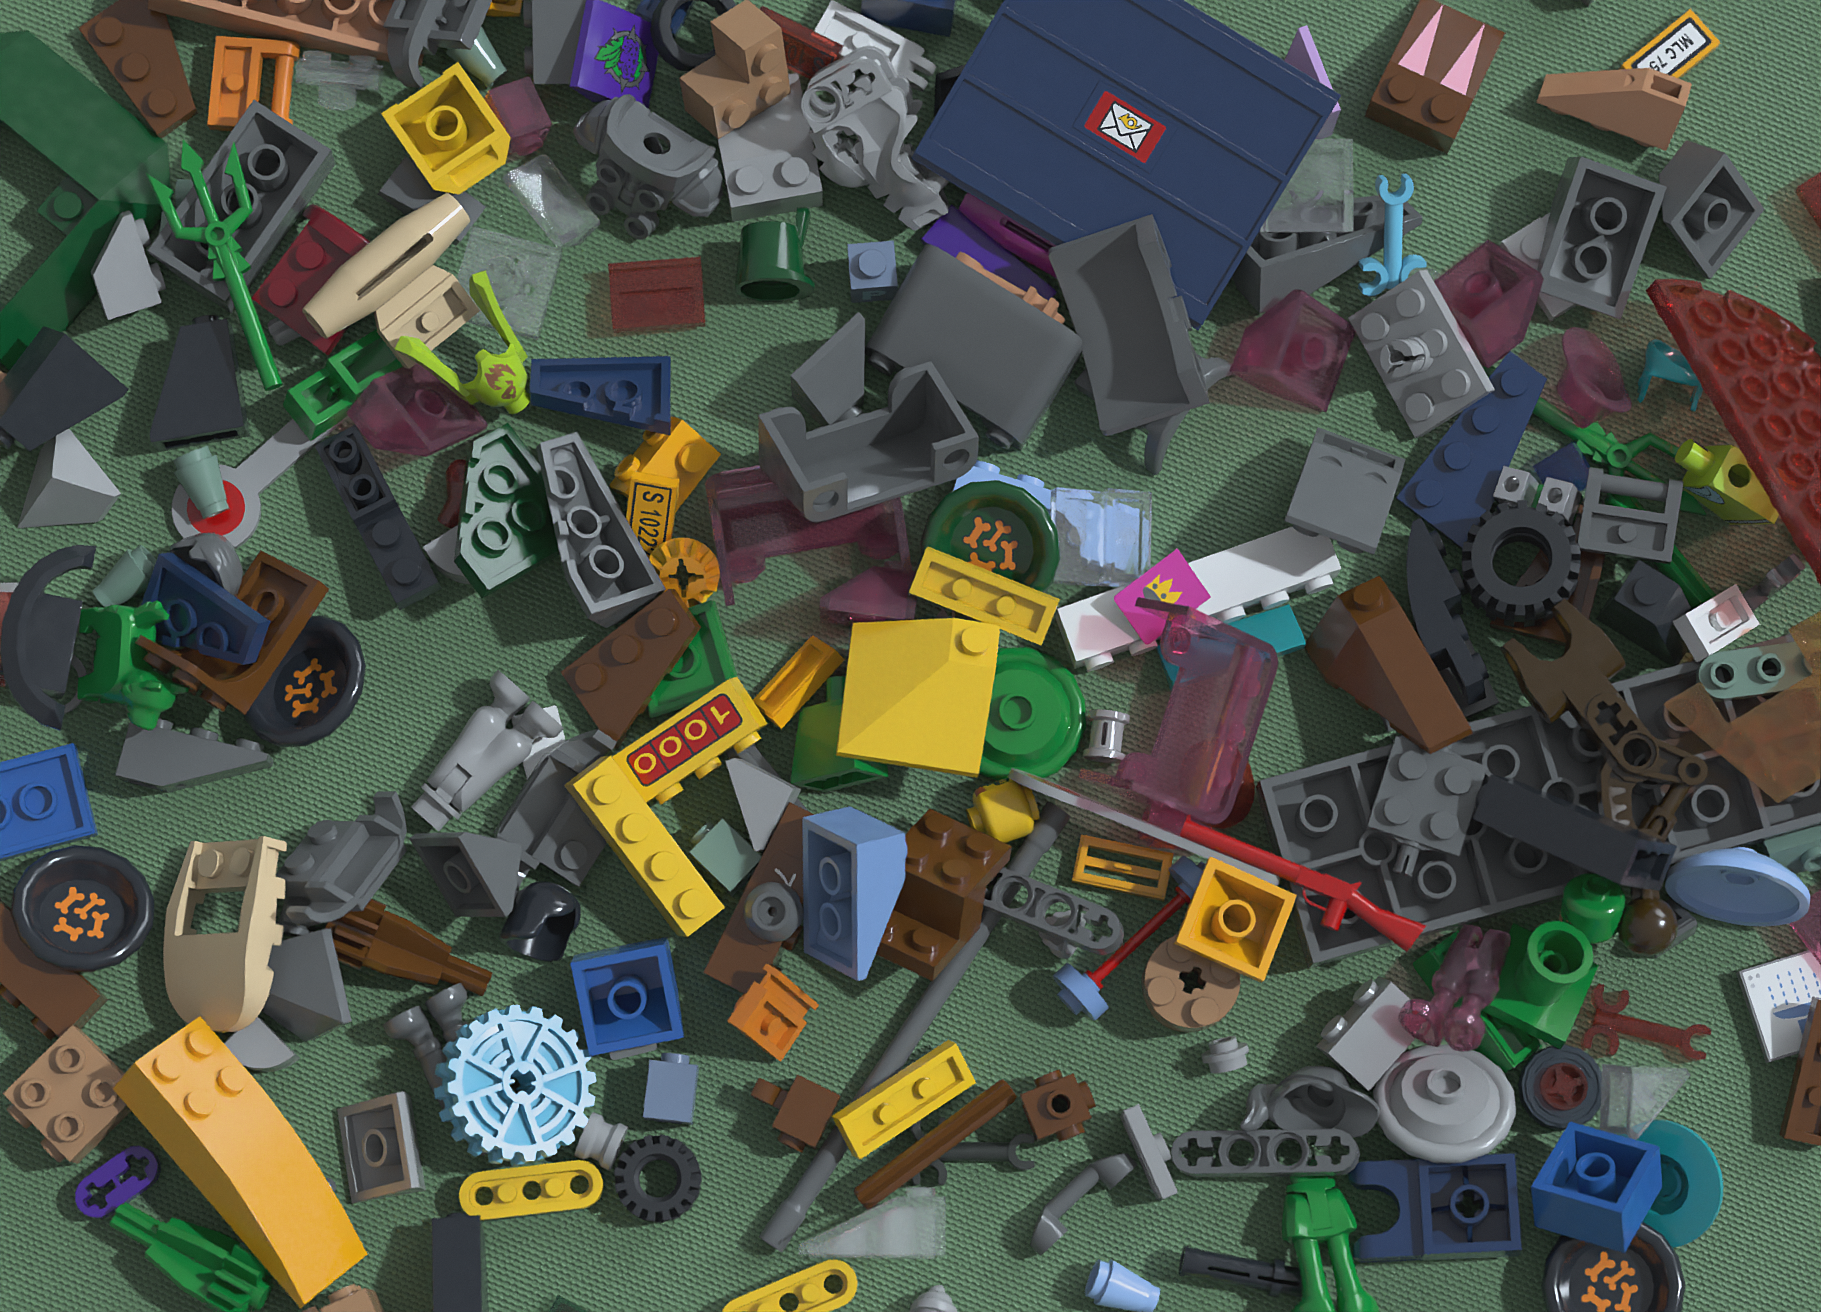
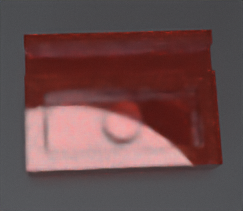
(656, 294)

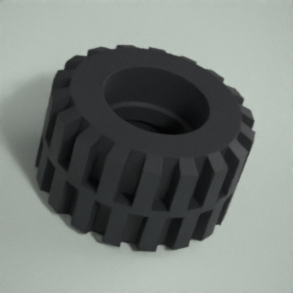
(1520, 525)

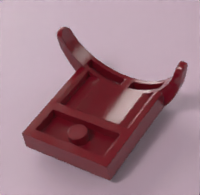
(305, 268)

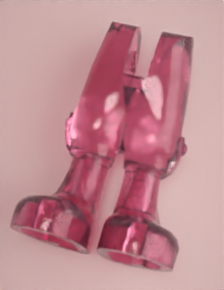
(1468, 970)

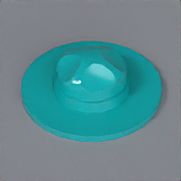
(1690, 1183)

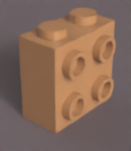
(69, 1096)

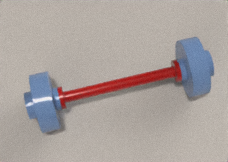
(1081, 991)

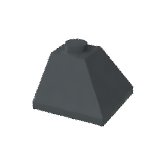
(1706, 205)
(833, 378)
(307, 986)

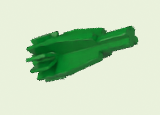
(199, 1260)

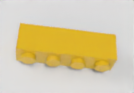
(644, 846)

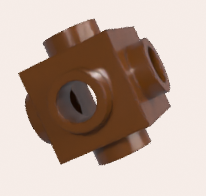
(1042, 1117)

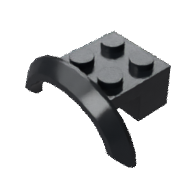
(41, 636)

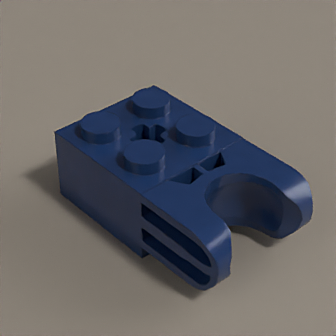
(1427, 1212)

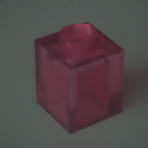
(520, 114)

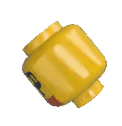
(1003, 810)

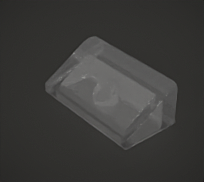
(552, 201)

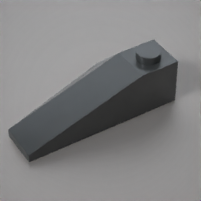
(1308, 261)
(593, 536)

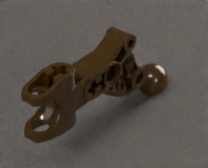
(1579, 685)

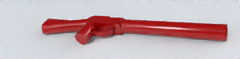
(1341, 894)

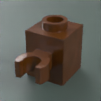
(802, 1111)

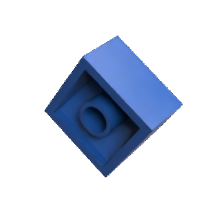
(627, 996)

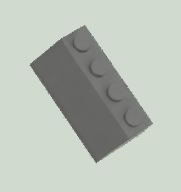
(281, 176)

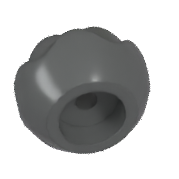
(788, 914)

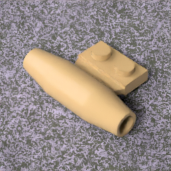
(399, 282)

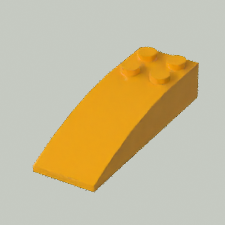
(243, 1158)

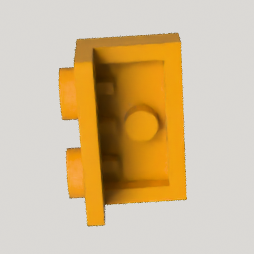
(678, 456)

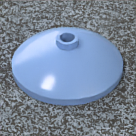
(1738, 888)

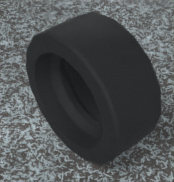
(663, 38)

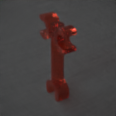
(1608, 1021)

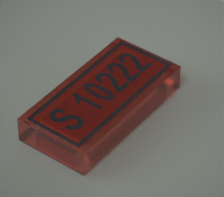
(804, 48)

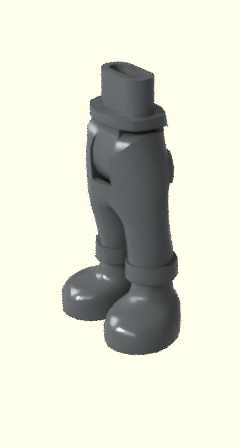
(415, 1028)

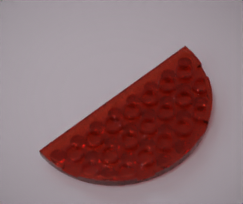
(1765, 390)

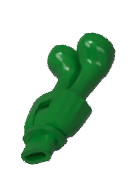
(1319, 1215)

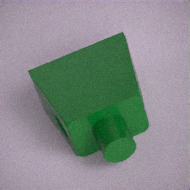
(815, 750)

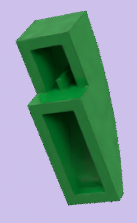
(329, 393)

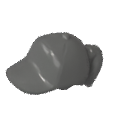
(1311, 1100)

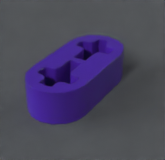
(110, 1173)

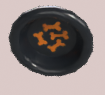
(311, 686)
(82, 908)
(1600, 1279)

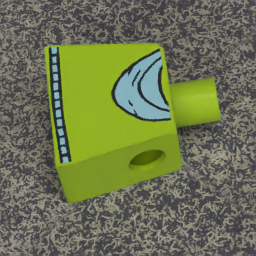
(1725, 483)

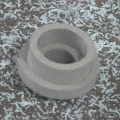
(1225, 1054)

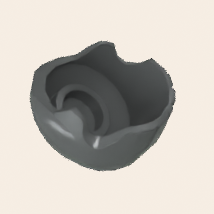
(212, 557)

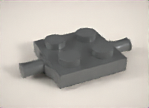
(1425, 801)

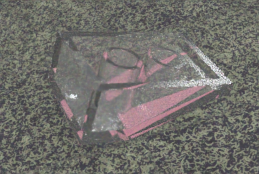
(895, 1229)

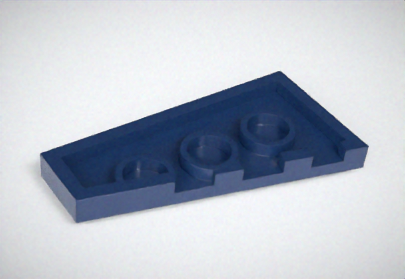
(1466, 464)

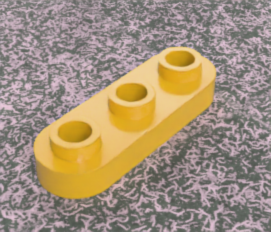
(510, 1182)
(806, 1286)

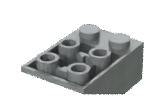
(1344, 491)

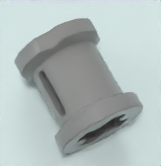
(1106, 736)

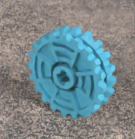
(479, 1091)

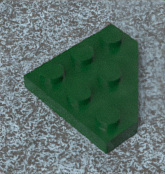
(503, 513)

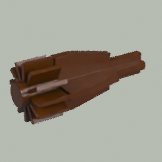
(400, 949)

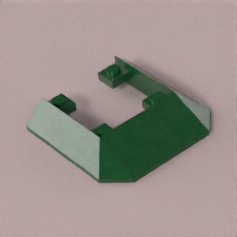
(104, 168)

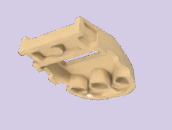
(224, 973)

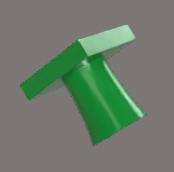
(1544, 980)

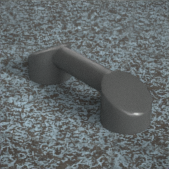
(1048, 1226)

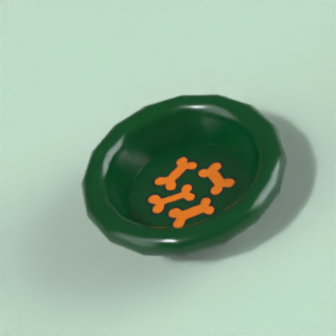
(998, 531)

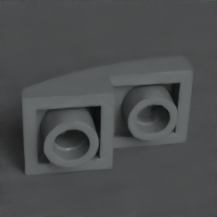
(410, 190)

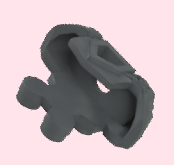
(638, 172)

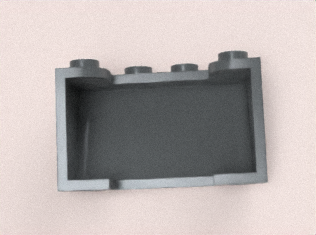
(873, 456)

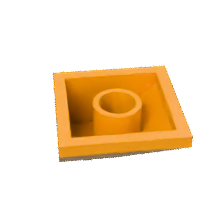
(1235, 919)

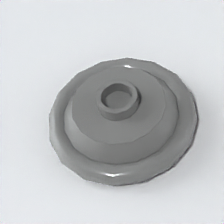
(1445, 1104)

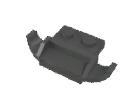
(424, 26)
(550, 819)
(345, 862)

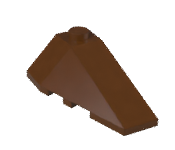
(1379, 660)

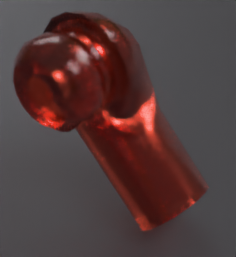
(454, 484)

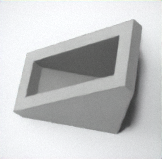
(67, 486)

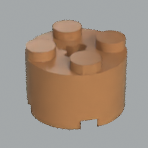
(1165, 992)

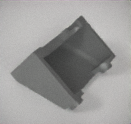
(983, 340)

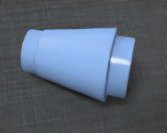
(1120, 1288)

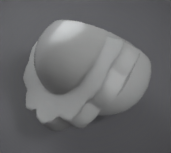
(1060, 948)

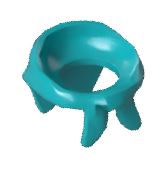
(1670, 365)

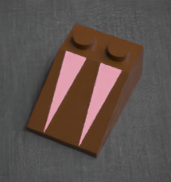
(1434, 74)

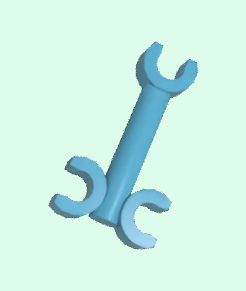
(1394, 267)

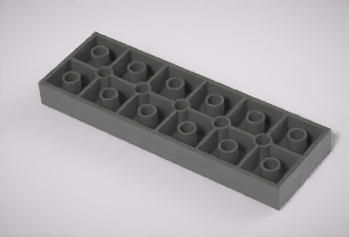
(1324, 809)

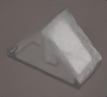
(1636, 1096)

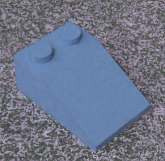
(849, 886)

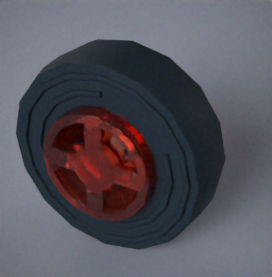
(1576, 1081)

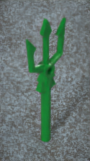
(224, 251)
(1607, 450)

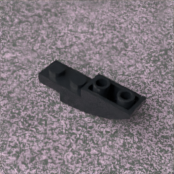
(378, 517)
(1436, 610)

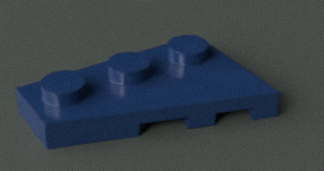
(203, 613)

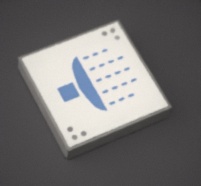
(1779, 1001)

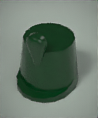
(772, 261)

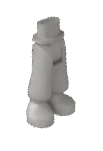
(484, 752)

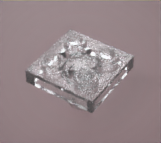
(535, 267)

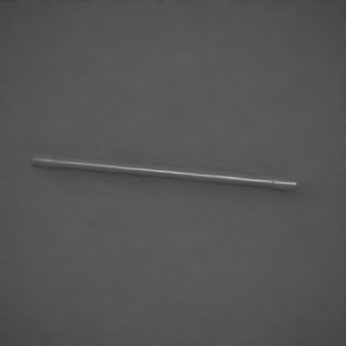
(793, 1209)

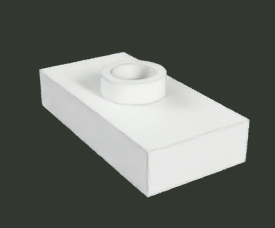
(1716, 623)

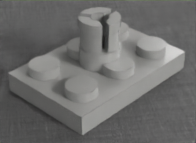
(1421, 353)

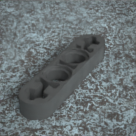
(1038, 901)
(1265, 1146)

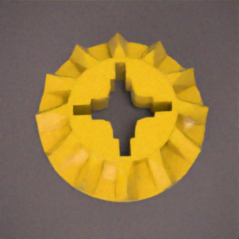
(697, 559)

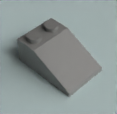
(771, 161)

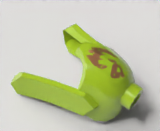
(499, 377)

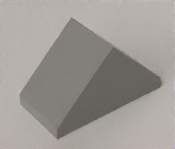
(761, 799)

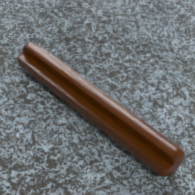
(935, 1144)

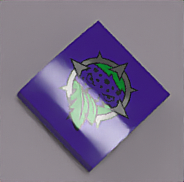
(614, 55)

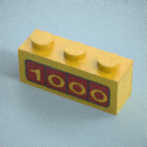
(692, 742)

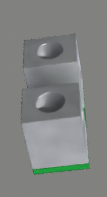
(1555, 494)

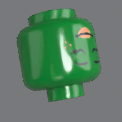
(1593, 908)

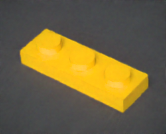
(984, 595)
(904, 1099)

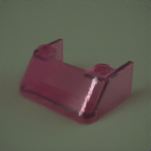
(758, 521)
(1207, 720)

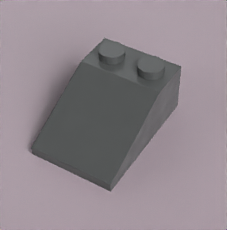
(1597, 235)

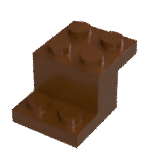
(940, 893)

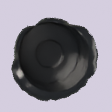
(541, 921)

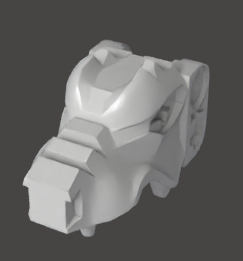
(881, 117)

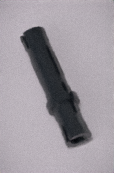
(1199, 1264)

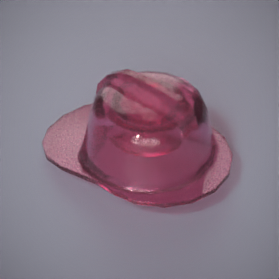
(1591, 380)

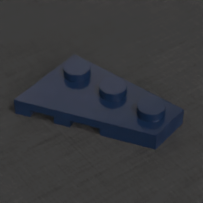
(607, 389)

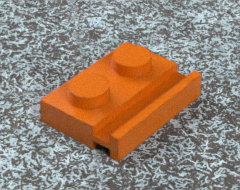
(772, 1013)

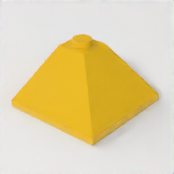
(919, 693)

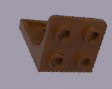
(277, 593)

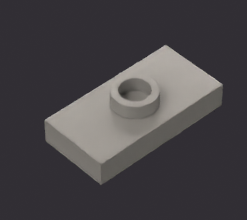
(1150, 1151)

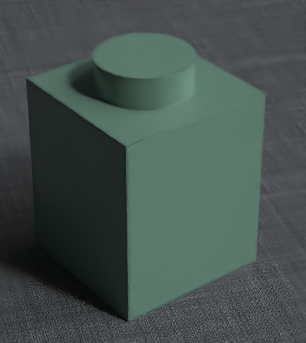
(724, 855)

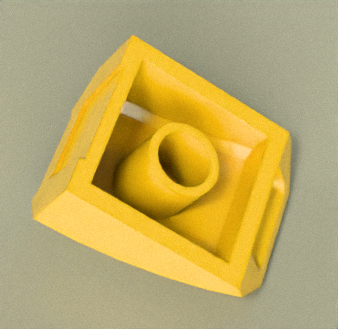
(450, 132)

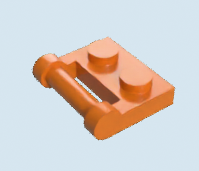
(238, 78)

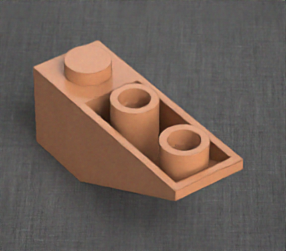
(1625, 101)

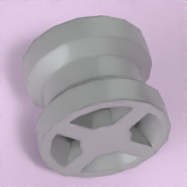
(601, 1141)

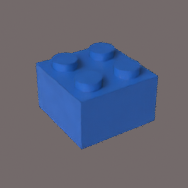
(1597, 1186)

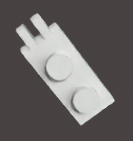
(858, 31)

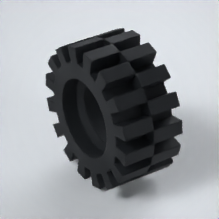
(628, 1174)

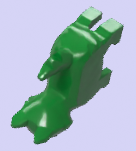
(119, 665)

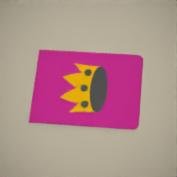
(1167, 581)

